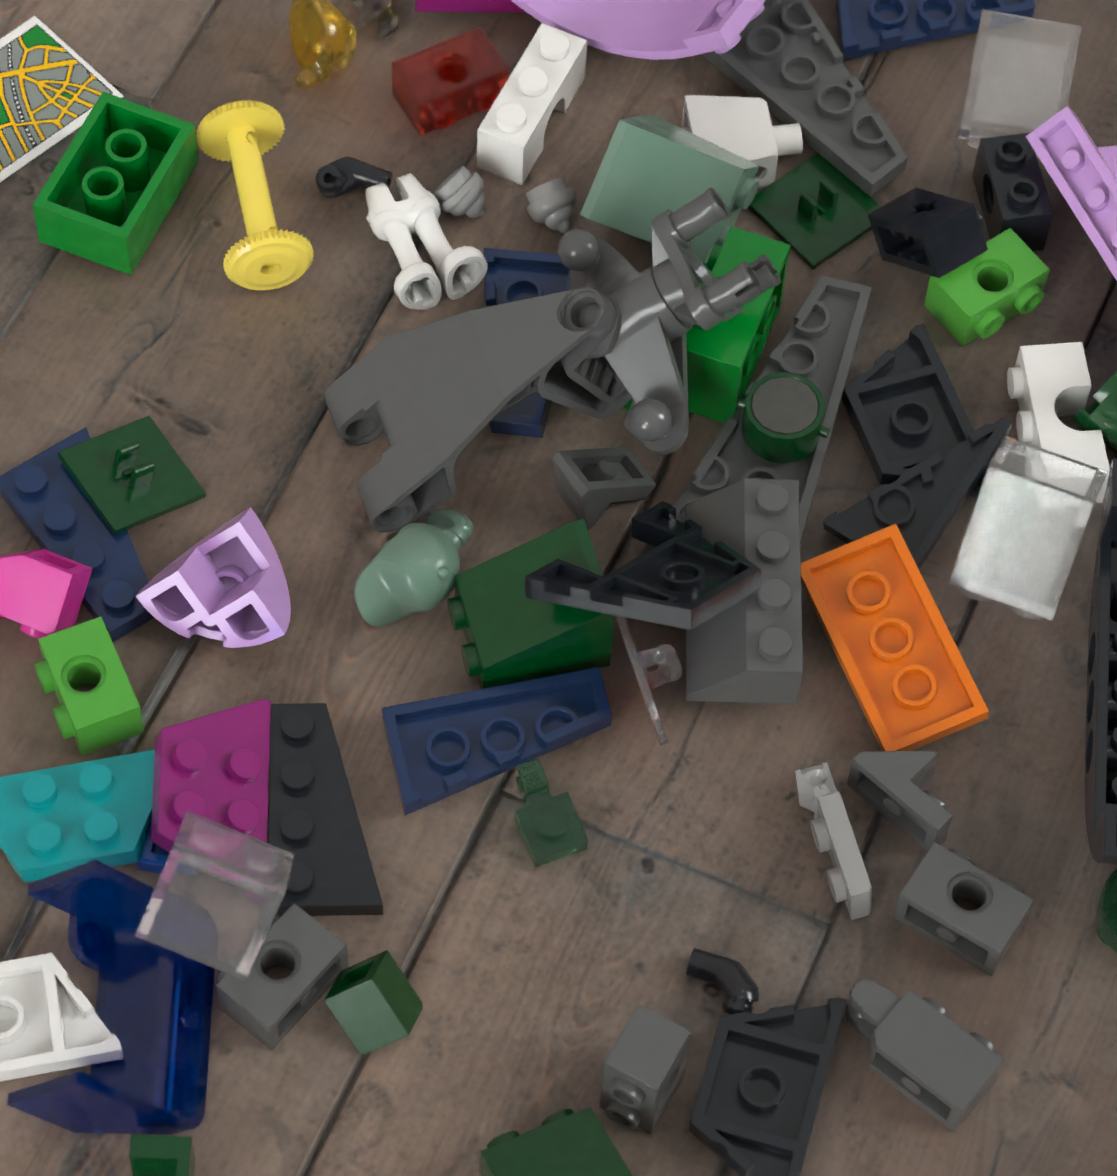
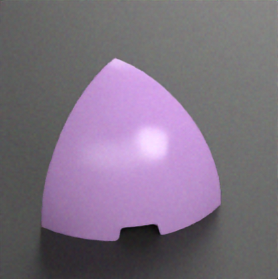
(224, 587)

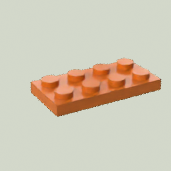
(892, 641)

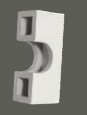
(541, 81)
(1053, 384)

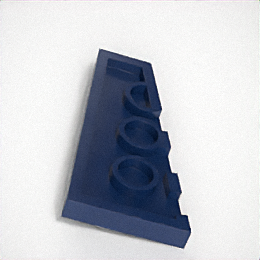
(892, 24)
(515, 277)
(68, 524)
(480, 733)

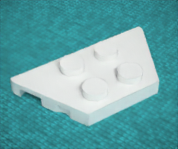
(47, 1021)

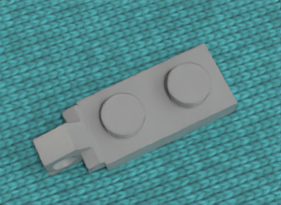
(834, 834)

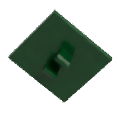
(815, 210)
(131, 475)

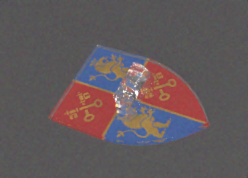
(668, 671)

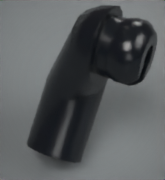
(348, 175)
(729, 975)

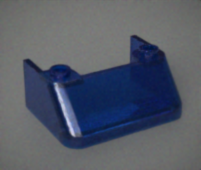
(145, 997)

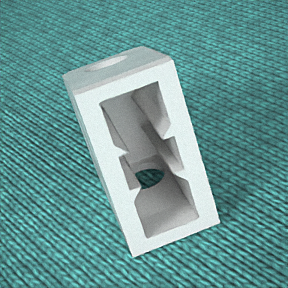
(744, 129)

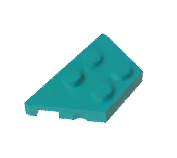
(76, 814)

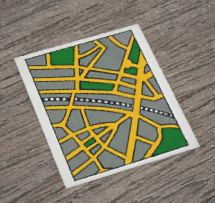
(42, 93)

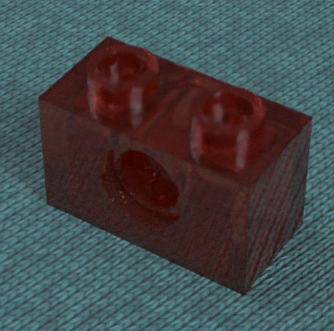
(449, 81)

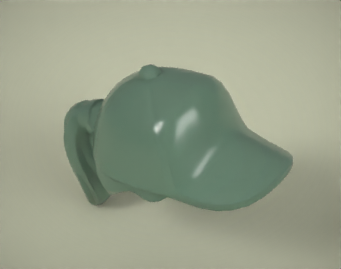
(413, 569)

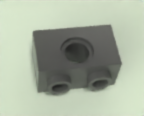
(975, 935)
(272, 1006)
(643, 1070)

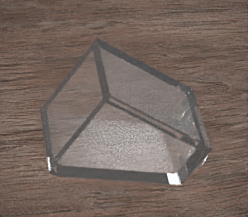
(1017, 75)
(1027, 528)
(216, 895)

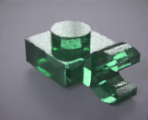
(547, 822)

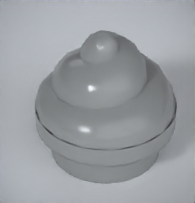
(462, 193)
(552, 204)

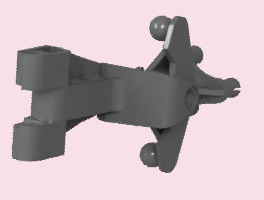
(582, 347)

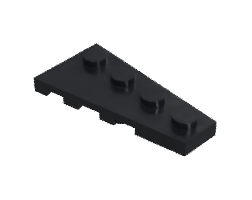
(317, 817)

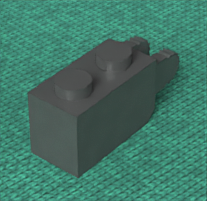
(924, 1051)

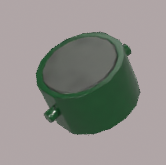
(783, 417)

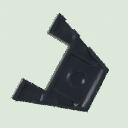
(671, 585)

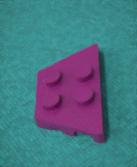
(213, 770)

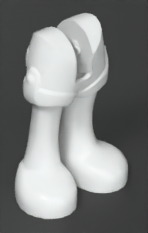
(418, 215)

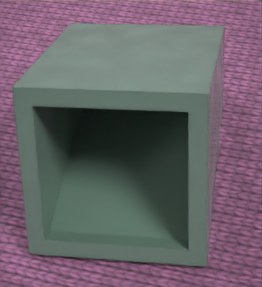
(662, 168)

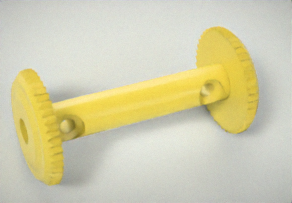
(241, 134)

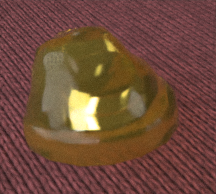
(320, 40)

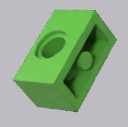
(962, 296)
(88, 657)

